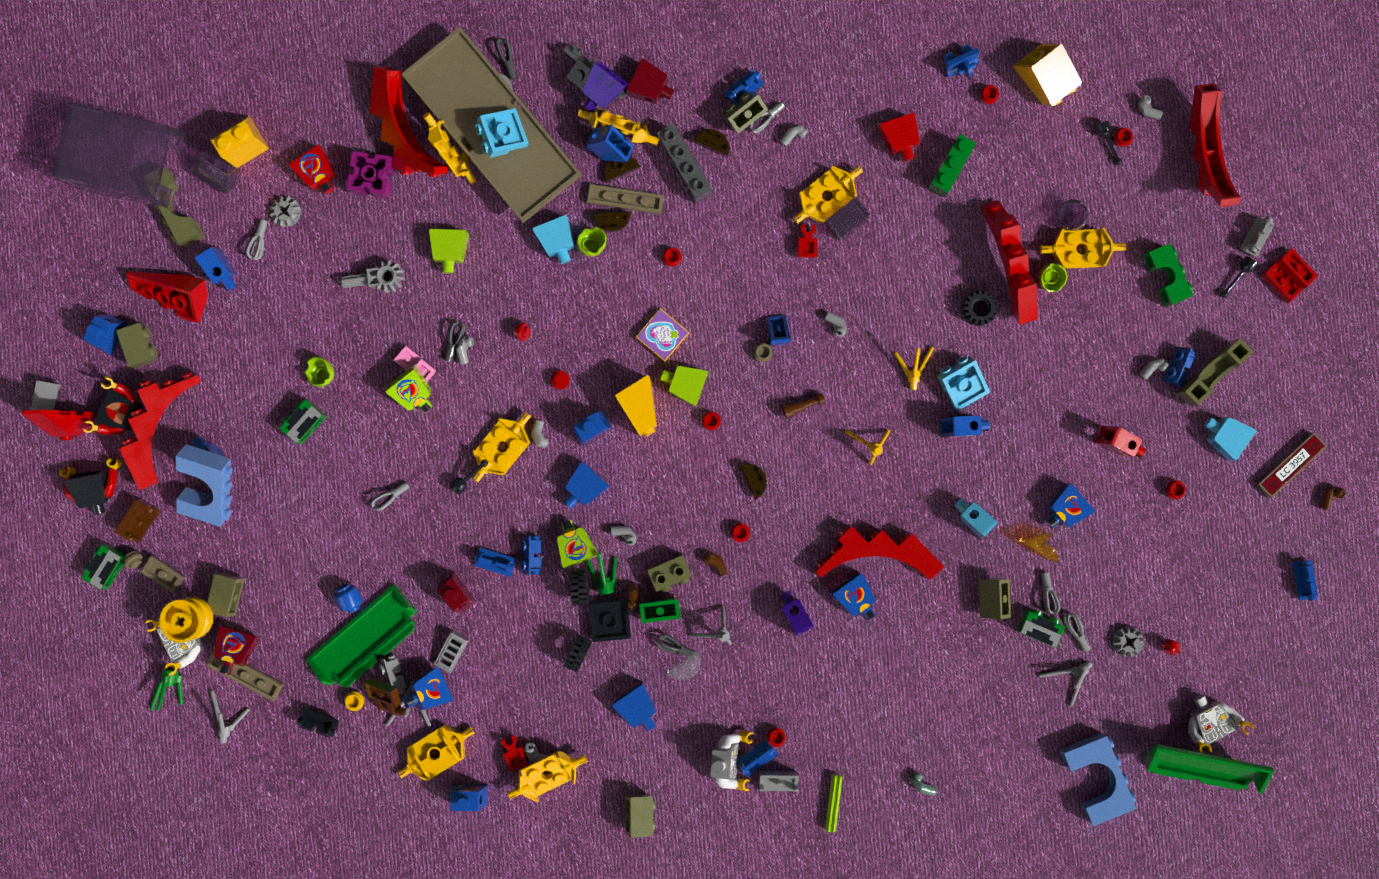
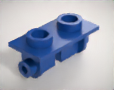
(747, 83)
(1182, 359)
(495, 562)
(530, 562)
(1305, 580)
(756, 758)

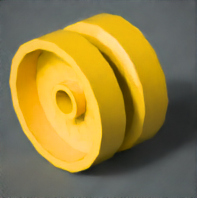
(186, 619)

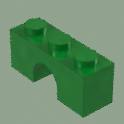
(952, 165)
(1166, 259)

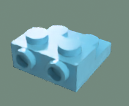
(501, 132)
(963, 382)

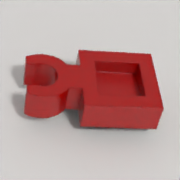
(807, 246)
(515, 756)

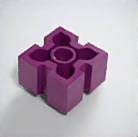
(365, 165)

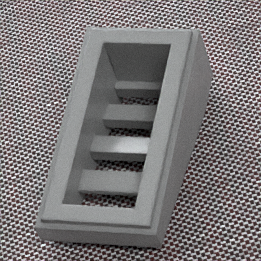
(452, 636)

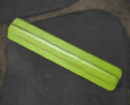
(833, 803)

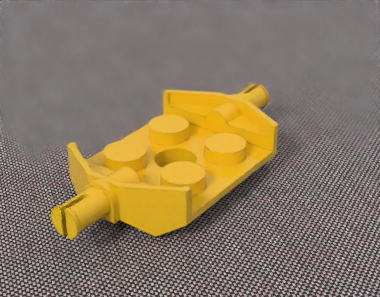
(624, 124)
(439, 139)
(836, 182)
(1097, 248)
(504, 431)
(444, 739)
(534, 783)

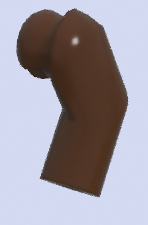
(1330, 495)
(717, 561)
(633, 596)

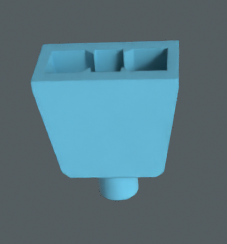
(556, 238)
(1229, 436)
(982, 524)

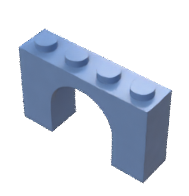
(216, 473)
(1117, 798)

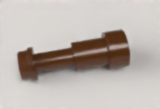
(800, 406)

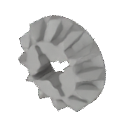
(293, 210)
(1119, 641)

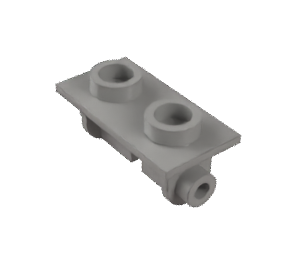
(1257, 235)
(389, 669)

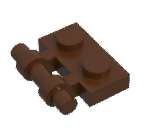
(384, 696)

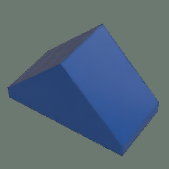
(778, 330)

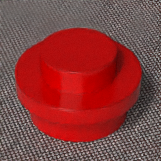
(989, 94)
(1123, 137)
(672, 257)
(522, 331)
(560, 380)
(711, 420)
(1175, 489)
(740, 532)
(1171, 647)
(776, 737)

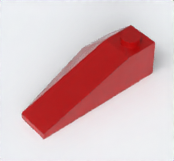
(178, 292)
(61, 423)

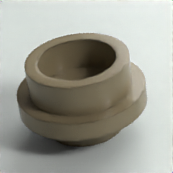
(763, 352)
(133, 560)

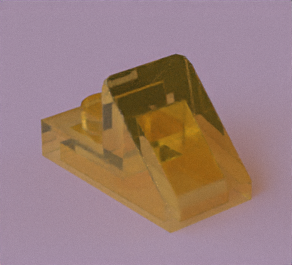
(1037, 544)

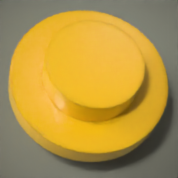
(354, 701)

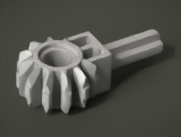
(376, 278)

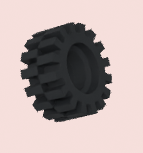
(990, 304)
(579, 587)
(577, 653)

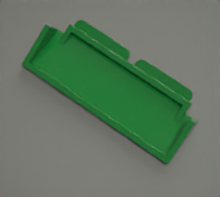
(364, 638)
(1207, 768)

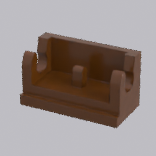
(137, 520)

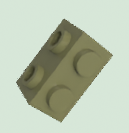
(744, 112)
(137, 345)
(670, 573)
(225, 594)
(994, 598)
(639, 815)

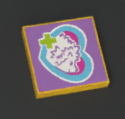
(662, 335)

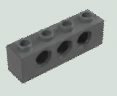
(684, 163)

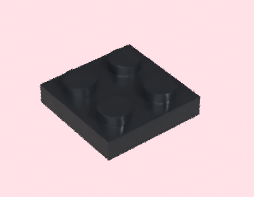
(610, 620)

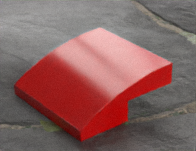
(1289, 275)

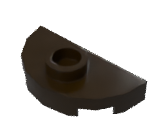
(713, 140)
(617, 169)
(612, 220)
(756, 479)

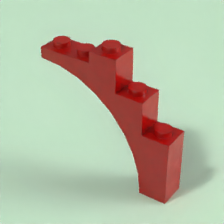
(1205, 125)
(396, 131)
(1015, 261)
(155, 399)
(879, 544)

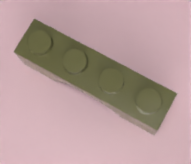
(184, 229)
(1201, 385)

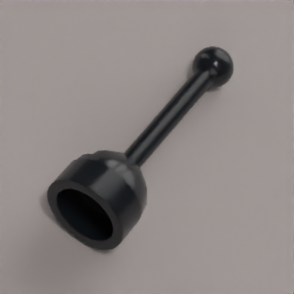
(1103, 130)
(1247, 266)
(459, 484)

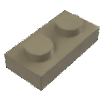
(163, 574)

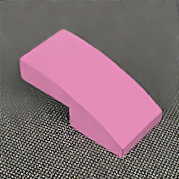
(407, 358)

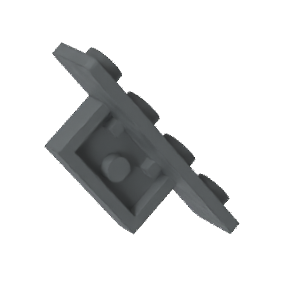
(582, 67)

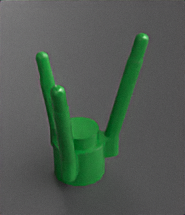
(605, 585)
(166, 680)

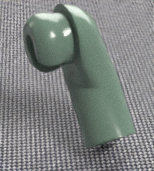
(922, 787)

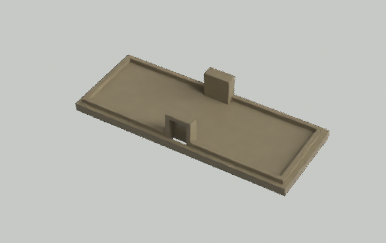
(460, 87)

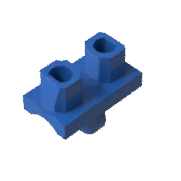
(962, 64)

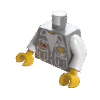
(178, 652)
(1212, 722)
(725, 761)

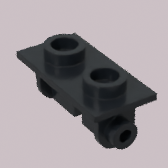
(325, 724)

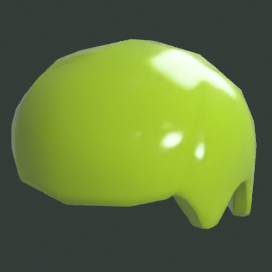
(591, 241)
(1052, 277)
(319, 371)

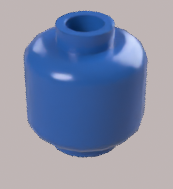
(348, 598)

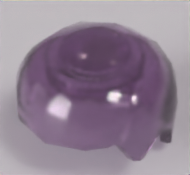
(1073, 215)

